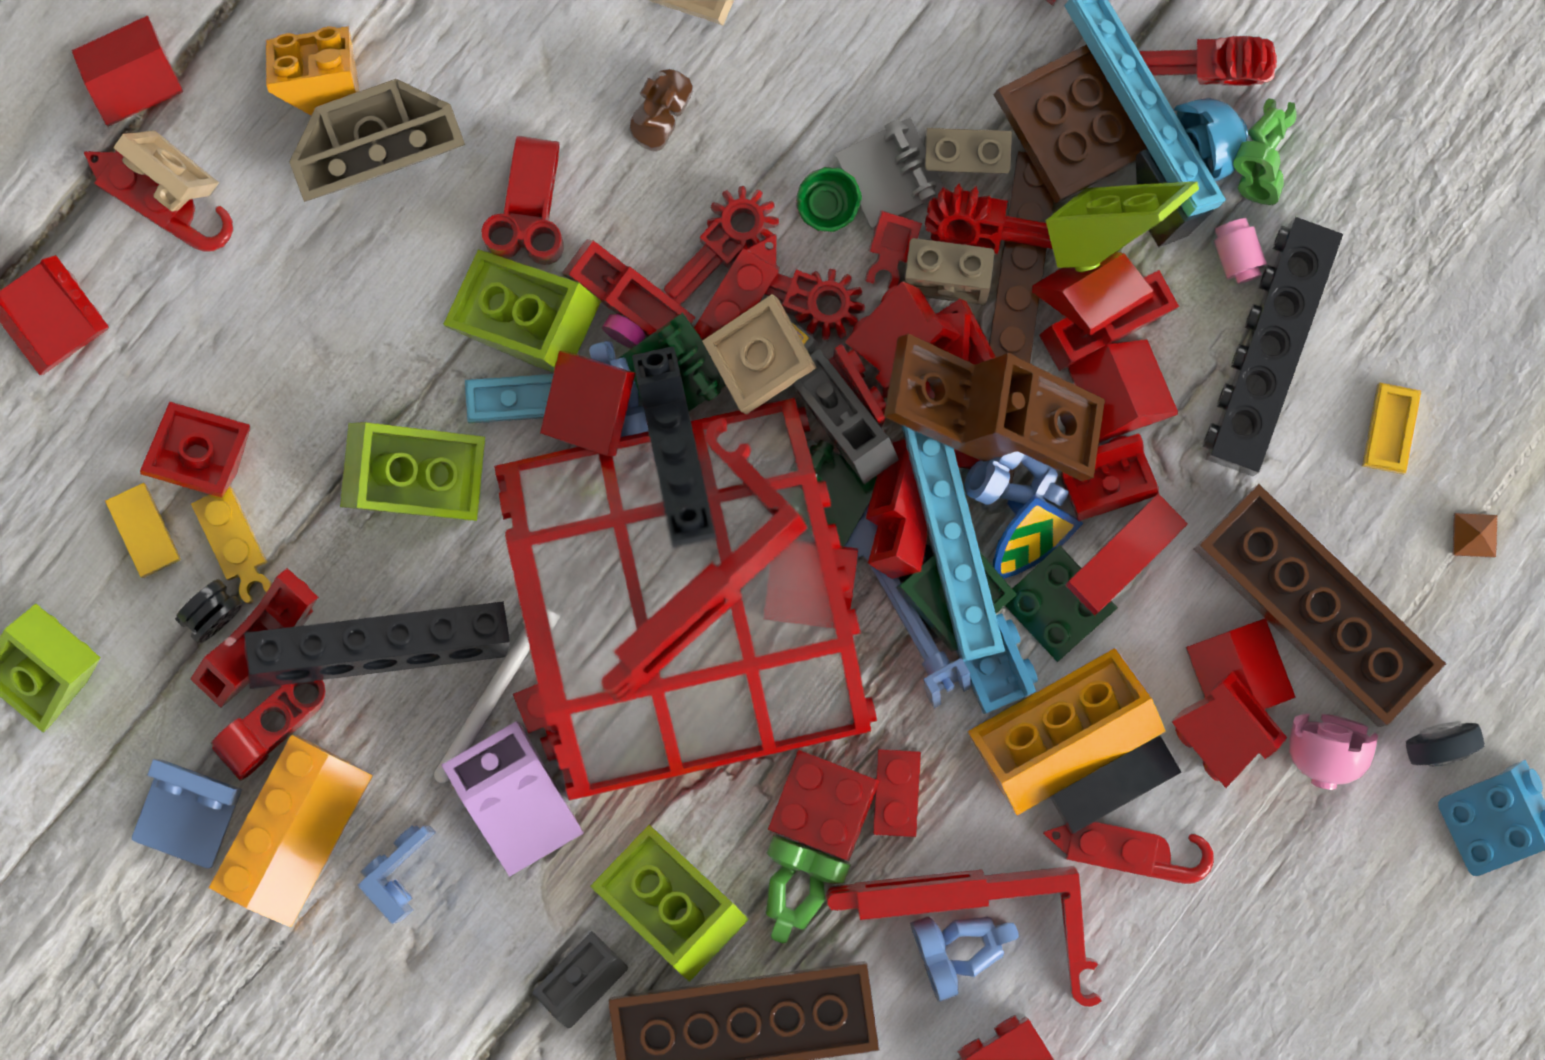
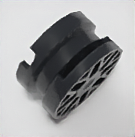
(208, 611)

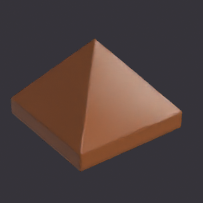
(1475, 535)

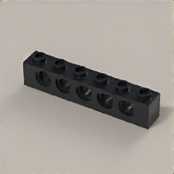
(1318, 249)
(376, 645)

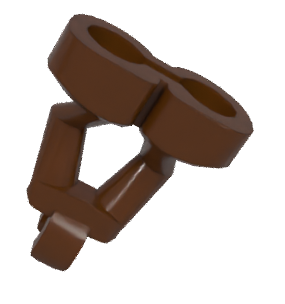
(664, 96)

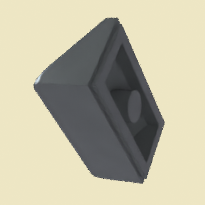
(580, 980)

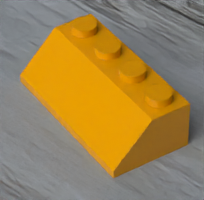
(1067, 731)
(291, 831)

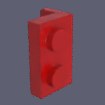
(1119, 479)

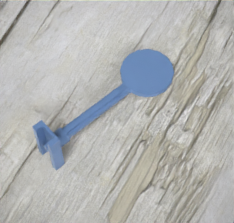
(936, 664)

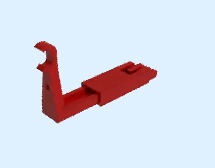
(712, 589)
(974, 890)

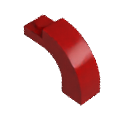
(224, 669)

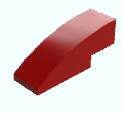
(622, 288)
(1070, 343)
(899, 517)
(1126, 554)

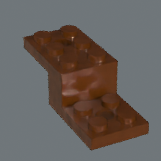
(994, 407)

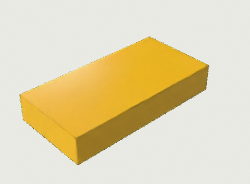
(1391, 428)
(143, 530)

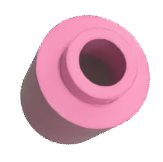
(1239, 251)

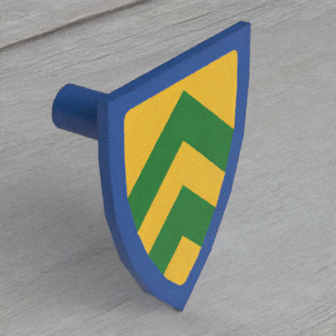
(1032, 535)

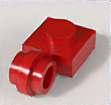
(533, 716)

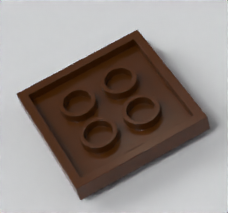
(1070, 123)

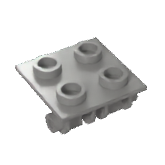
(891, 170)

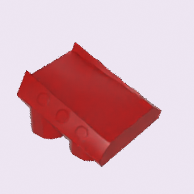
(49, 314)

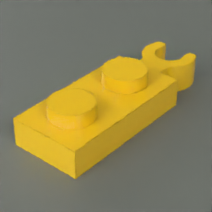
(232, 540)

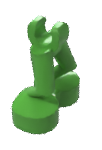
(1259, 160)
(793, 858)

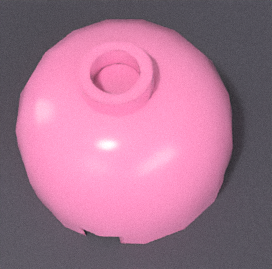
(1331, 750)

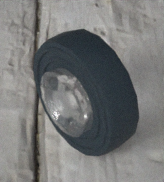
(1445, 744)

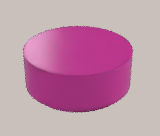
(623, 330)

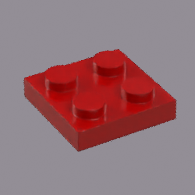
(823, 805)

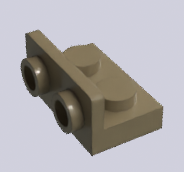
(968, 150)
(950, 270)

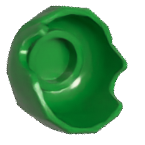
(828, 199)

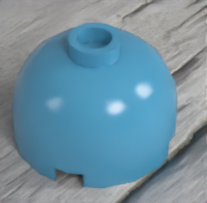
(1214, 132)

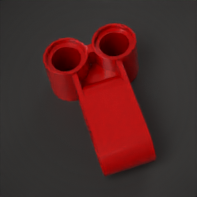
(528, 202)
(245, 742)

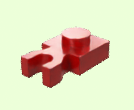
(891, 244)

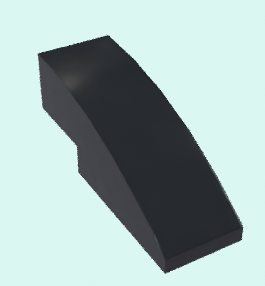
(1115, 784)

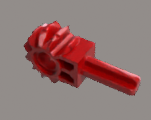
(1219, 61)
(979, 221)
(722, 241)
(805, 290)

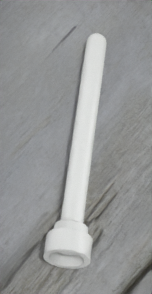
(486, 702)

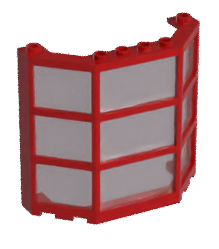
(600, 562)

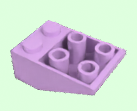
(512, 798)

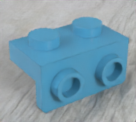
(1004, 675)

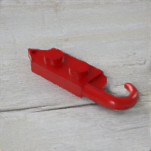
(138, 193)
(741, 287)
(1130, 852)

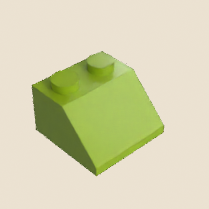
(42, 666)

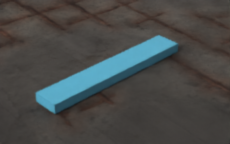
(1144, 102)
(954, 546)

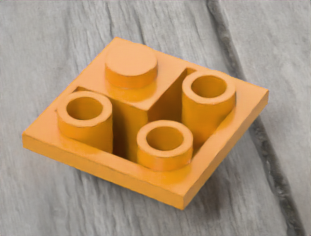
(311, 67)

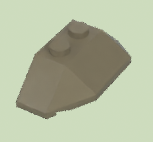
(371, 137)

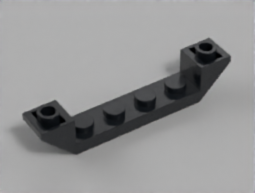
(674, 448)

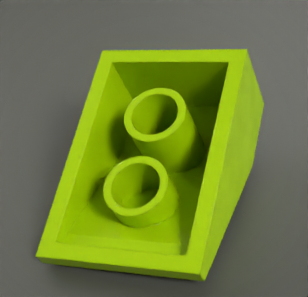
(1109, 218)
(521, 310)
(412, 471)
(669, 903)

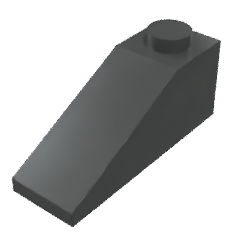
(845, 420)

